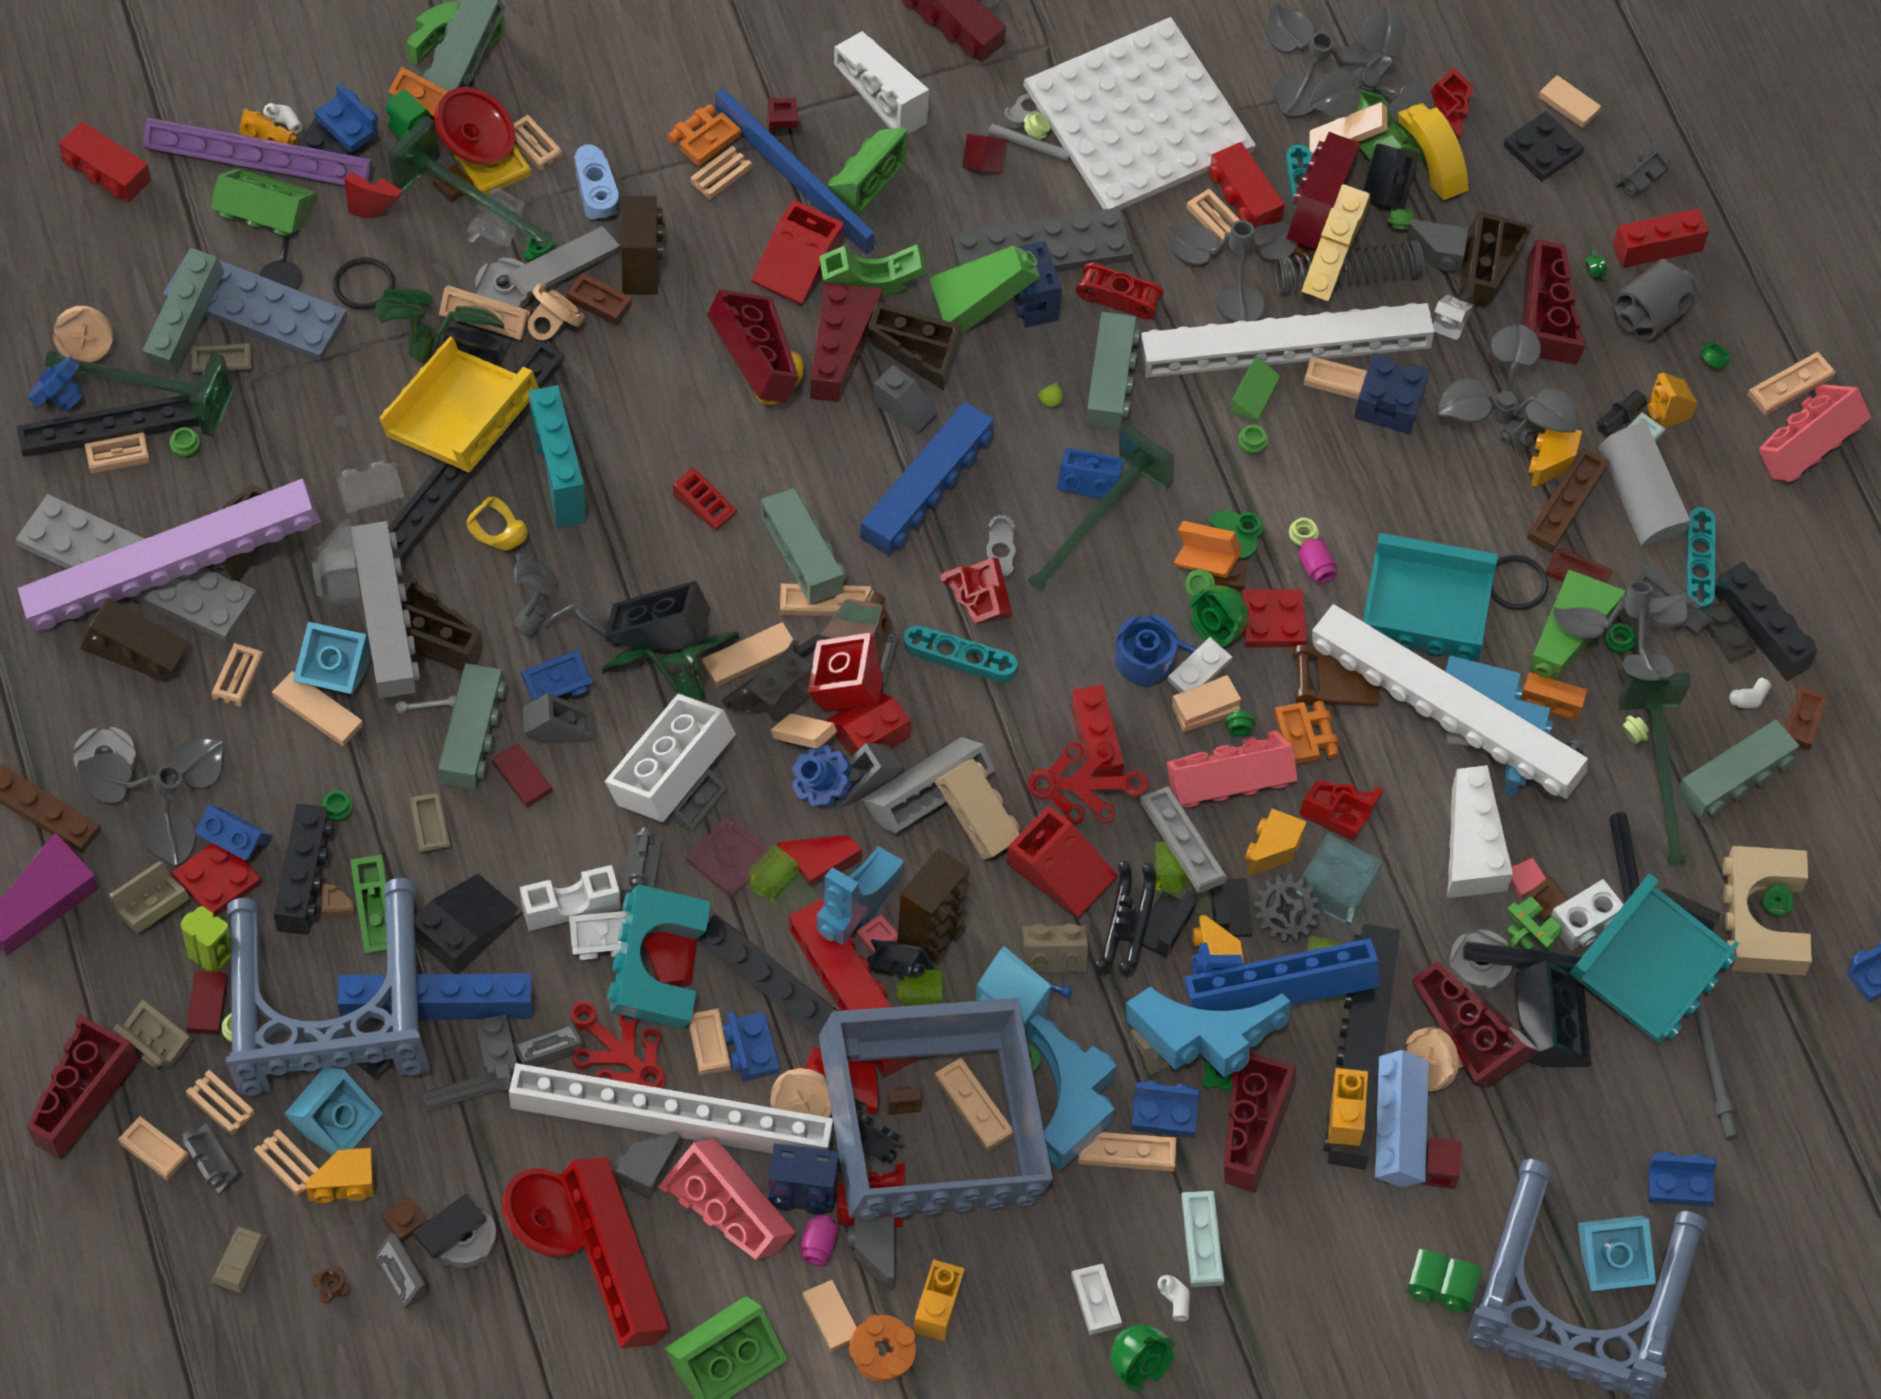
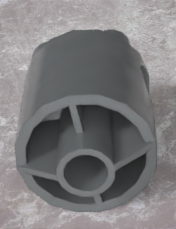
(1655, 300)

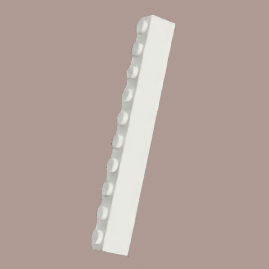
(1286, 340)
(1449, 702)
(664, 1111)

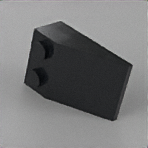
(660, 619)
(464, 922)

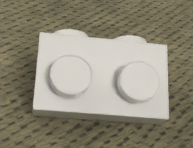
(596, 933)

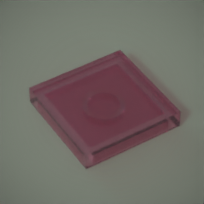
(727, 856)

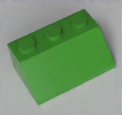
(1394, 136)
(870, 169)
(262, 201)
(727, 1352)

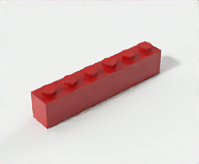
(841, 972)
(614, 1252)

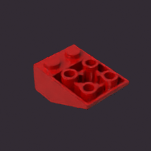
(792, 255)
(1060, 862)

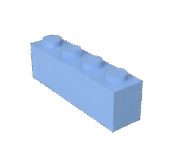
(1402, 1119)

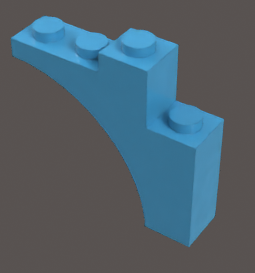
(1502, 688)
(856, 898)
(1218, 1036)
(1078, 1081)

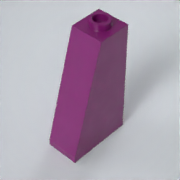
(43, 893)

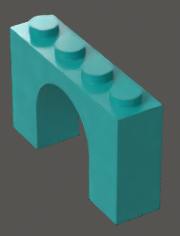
(554, 440)
(634, 990)

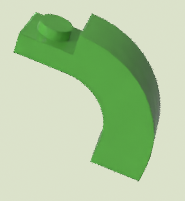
(431, 31)
(885, 273)

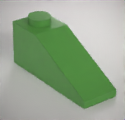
(370, 897)

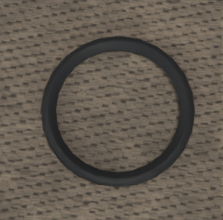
(344, 300)
(1540, 597)

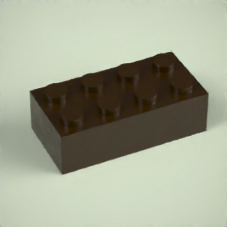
(934, 906)

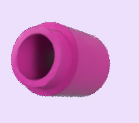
(1317, 561)
(818, 1240)

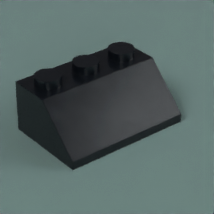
(1553, 1015)

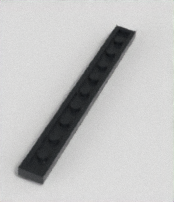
(447, 479)

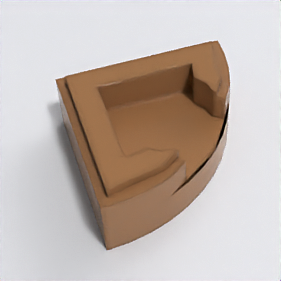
(335, 902)

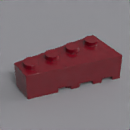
(965, 23)
(1320, 188)
(1551, 303)
(840, 337)
(756, 342)
(1479, 1031)
(80, 1085)
(1255, 1116)

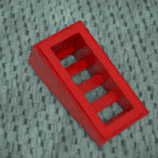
(690, 486)

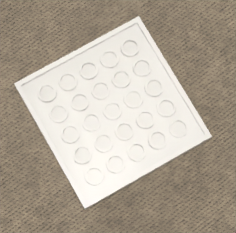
(1137, 114)

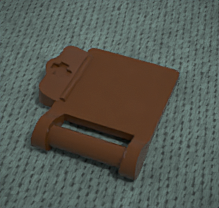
(1334, 681)

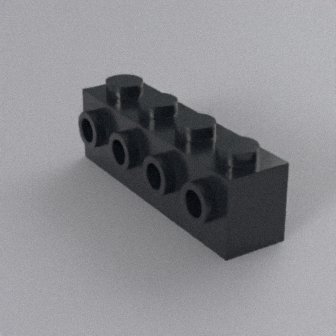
(1766, 621)
(302, 869)

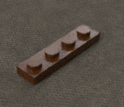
(1567, 499)
(46, 810)

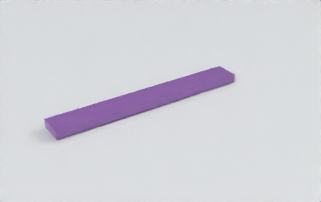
(253, 152)

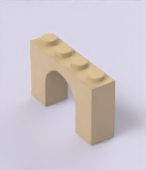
(1759, 948)

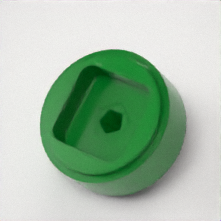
(1715, 355)
(1778, 899)

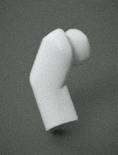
(283, 115)
(1750, 697)
(1177, 1294)

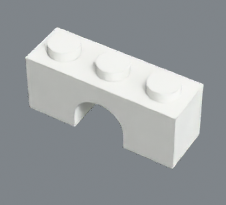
(551, 906)

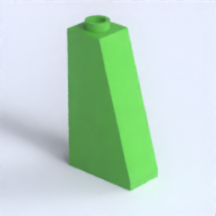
(983, 285)
(1556, 646)

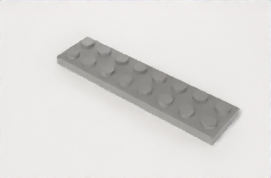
(75, 536)

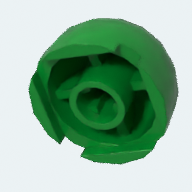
(1219, 614)
(1141, 1354)

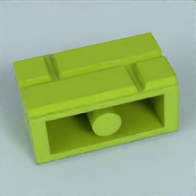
(206, 939)

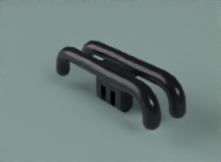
(1127, 921)

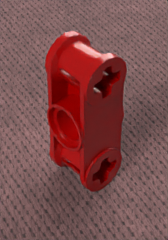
(1130, 300)

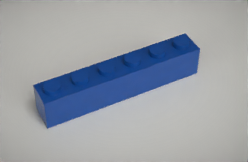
(927, 479)
(1297, 976)
(448, 995)

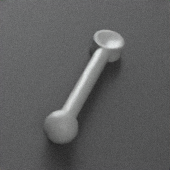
(402, 707)

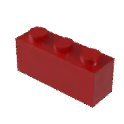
(104, 162)
(1246, 186)
(1660, 238)
(1094, 726)

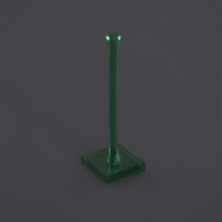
(419, 153)
(207, 398)
(1142, 457)
(1656, 696)

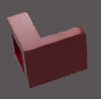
(781, 114)
(984, 153)
(1442, 1162)

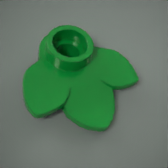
(1234, 522)

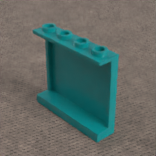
(1430, 595)
(1653, 962)

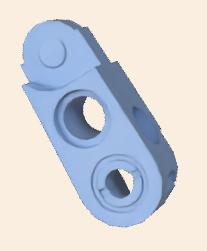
(596, 183)

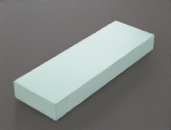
(1202, 1239)

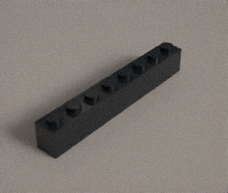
(1365, 1039)

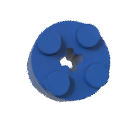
(1146, 649)

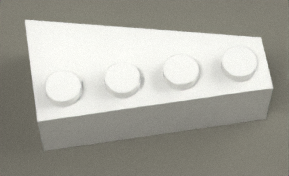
(883, 82)
(1477, 842)

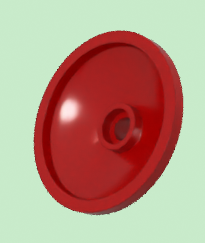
(474, 126)
(541, 1213)

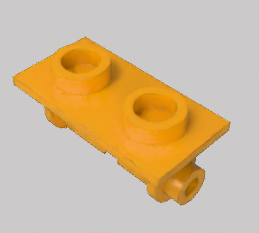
(258, 126)

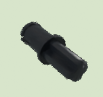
(1622, 412)

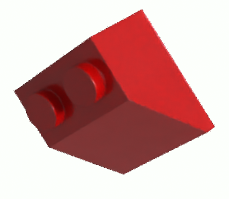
(845, 673)
(872, 724)

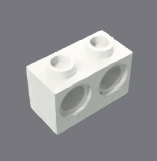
(1583, 911)

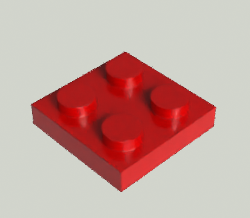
(1274, 618)
(216, 878)

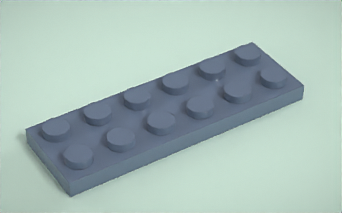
(273, 311)

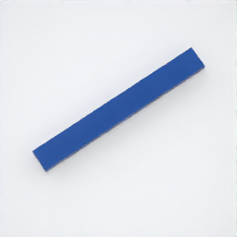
(795, 171)

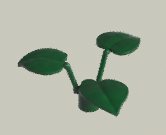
(406, 305)
(687, 682)

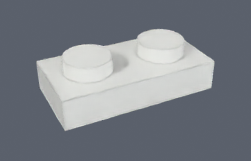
(1200, 666)
(1096, 1299)

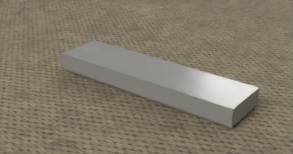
(565, 261)
(1183, 839)

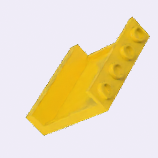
(457, 406)

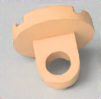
(554, 308)
(83, 334)
(1440, 1051)
(801, 1092)

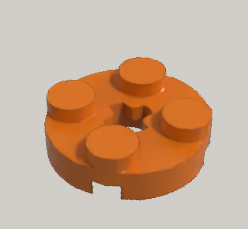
(866, 1356)

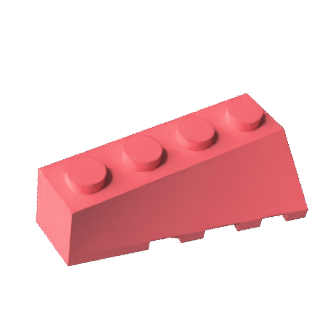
(1814, 431)
(1233, 770)
(727, 1198)

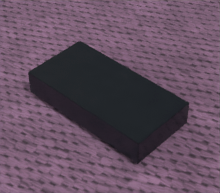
(449, 1226)

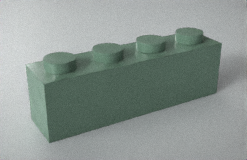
(464, 43)
(183, 310)
(1111, 369)
(802, 545)
(471, 726)
(1738, 770)

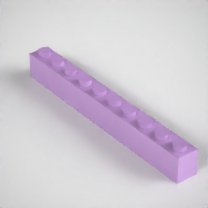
(169, 555)

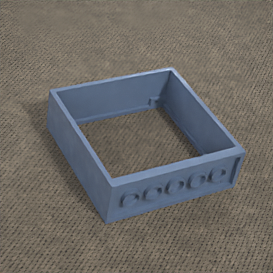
(933, 1032)

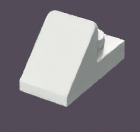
(1451, 316)

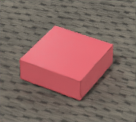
(1526, 877)
(878, 930)

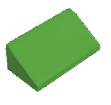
(1255, 390)

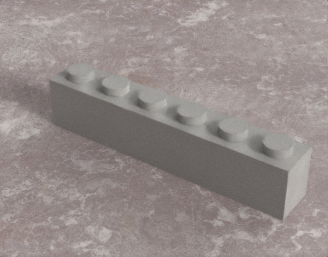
(383, 609)

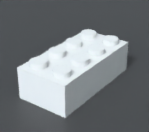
(670, 757)

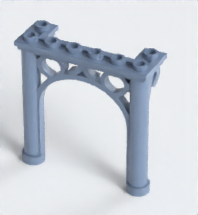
(397, 1040)
(1494, 1327)

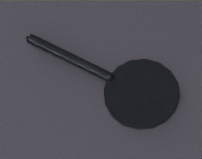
(282, 270)

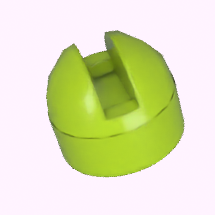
(1051, 395)

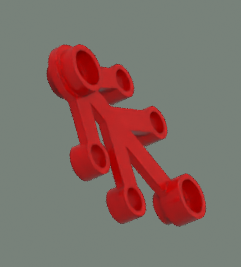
(1082, 782)
(619, 1052)

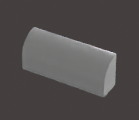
(1644, 485)
(915, 791)

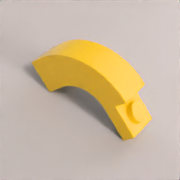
(1441, 149)

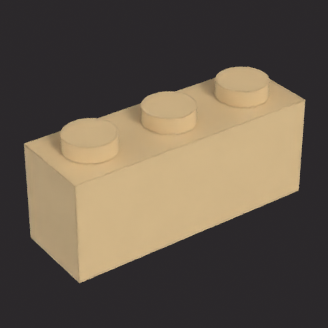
(978, 808)

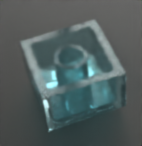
(1342, 878)

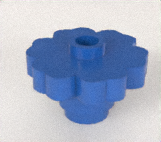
(57, 385)
(822, 776)

